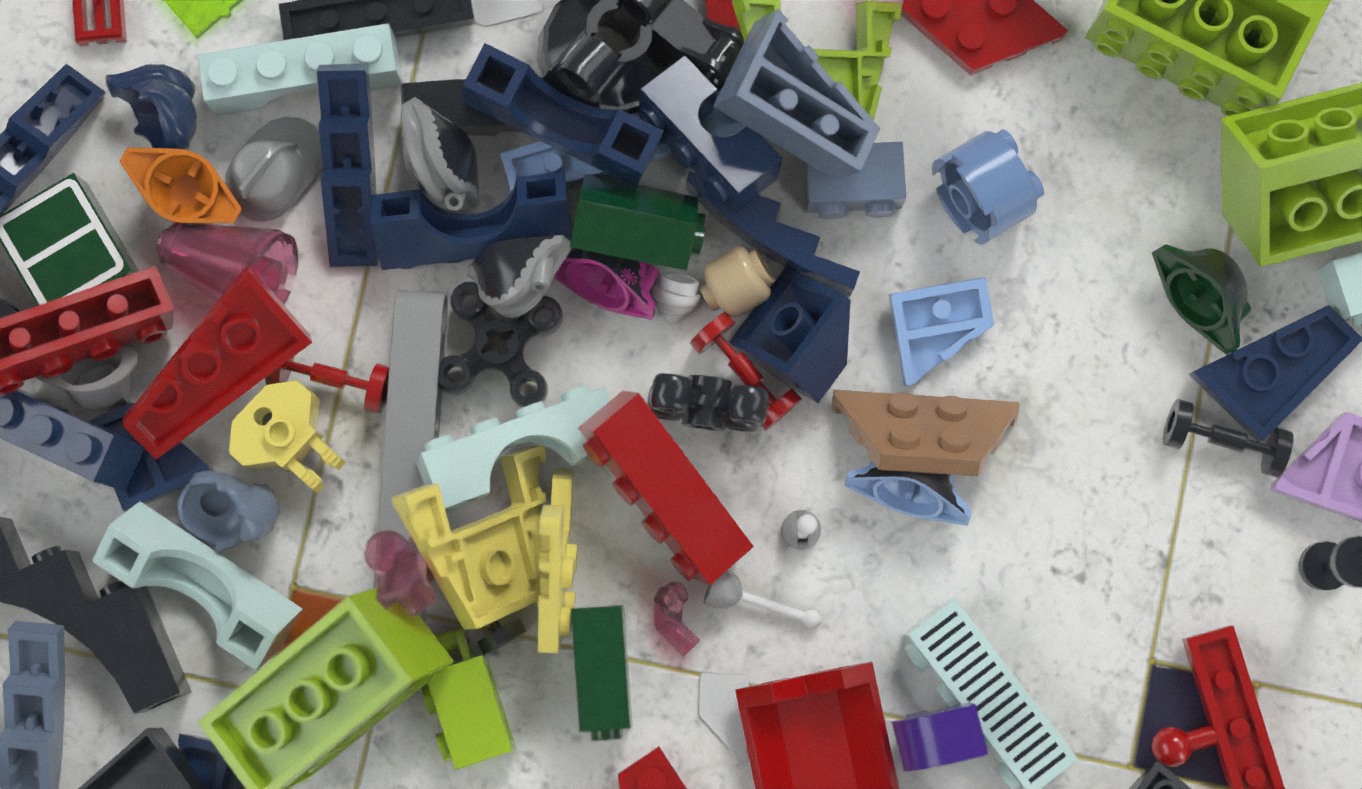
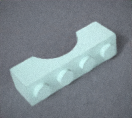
(259, 73)
(466, 464)
(153, 551)

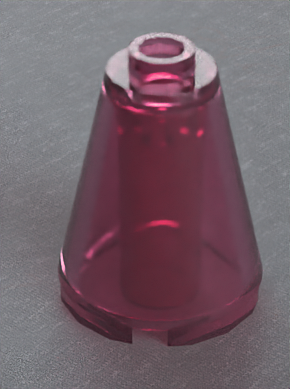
(216, 254)

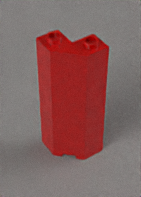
(818, 731)

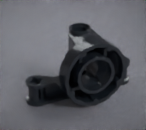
(658, 37)

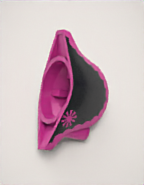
(610, 282)

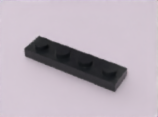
(405, 17)

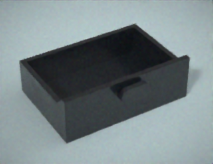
(147, 763)

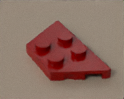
(983, 30)

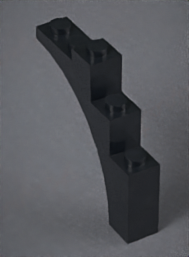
(118, 628)

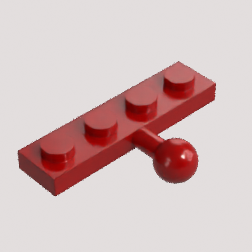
(1231, 712)

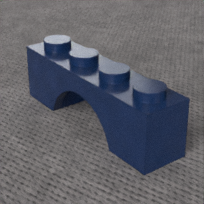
(593, 135)
(417, 232)

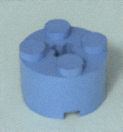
(987, 185)

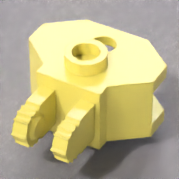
(286, 436)

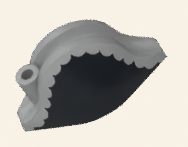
(439, 156)
(518, 272)

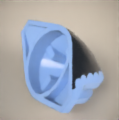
(912, 493)

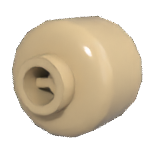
(737, 281)

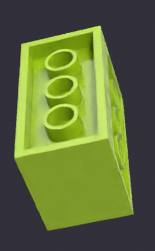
(1212, 49)
(1295, 175)
(324, 692)

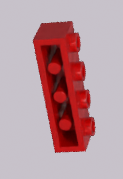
(83, 327)
(665, 488)

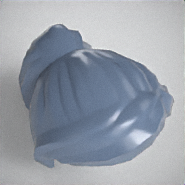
(226, 510)

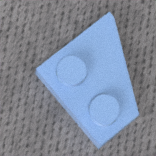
(937, 322)

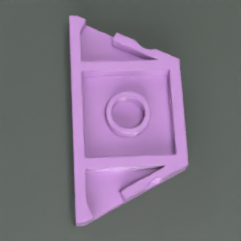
(1329, 470)

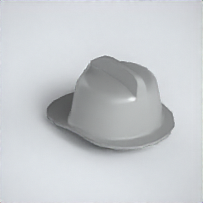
(275, 168)
(99, 383)

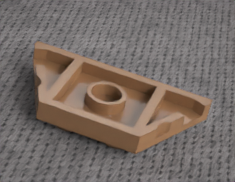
(926, 431)

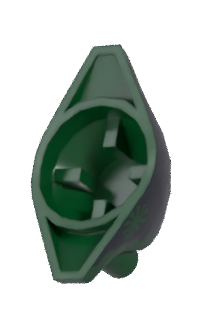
(1205, 292)

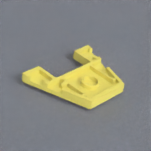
(489, 563)
(556, 564)

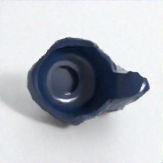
(160, 103)

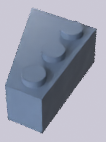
(795, 102)

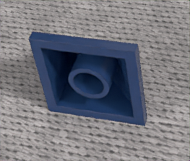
(798, 334)

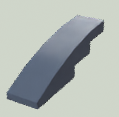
(33, 707)

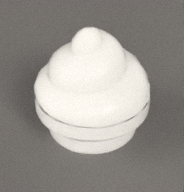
(676, 295)

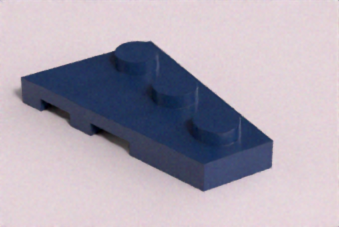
(1277, 372)

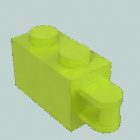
(467, 707)

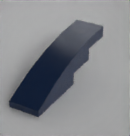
(42, 129)
(347, 163)
(781, 243)

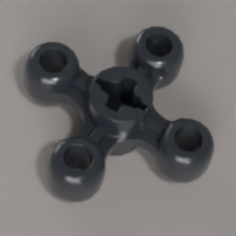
(510, 364)
(708, 402)

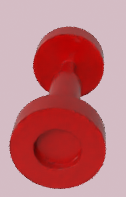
(742, 367)
(375, 388)

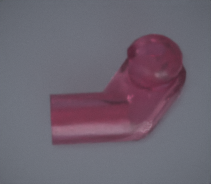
(668, 617)

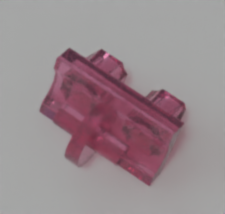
(401, 572)

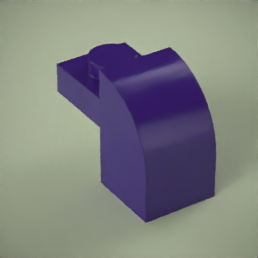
(939, 737)

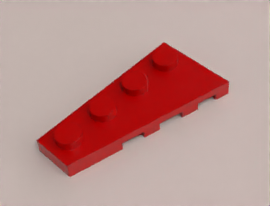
(222, 359)

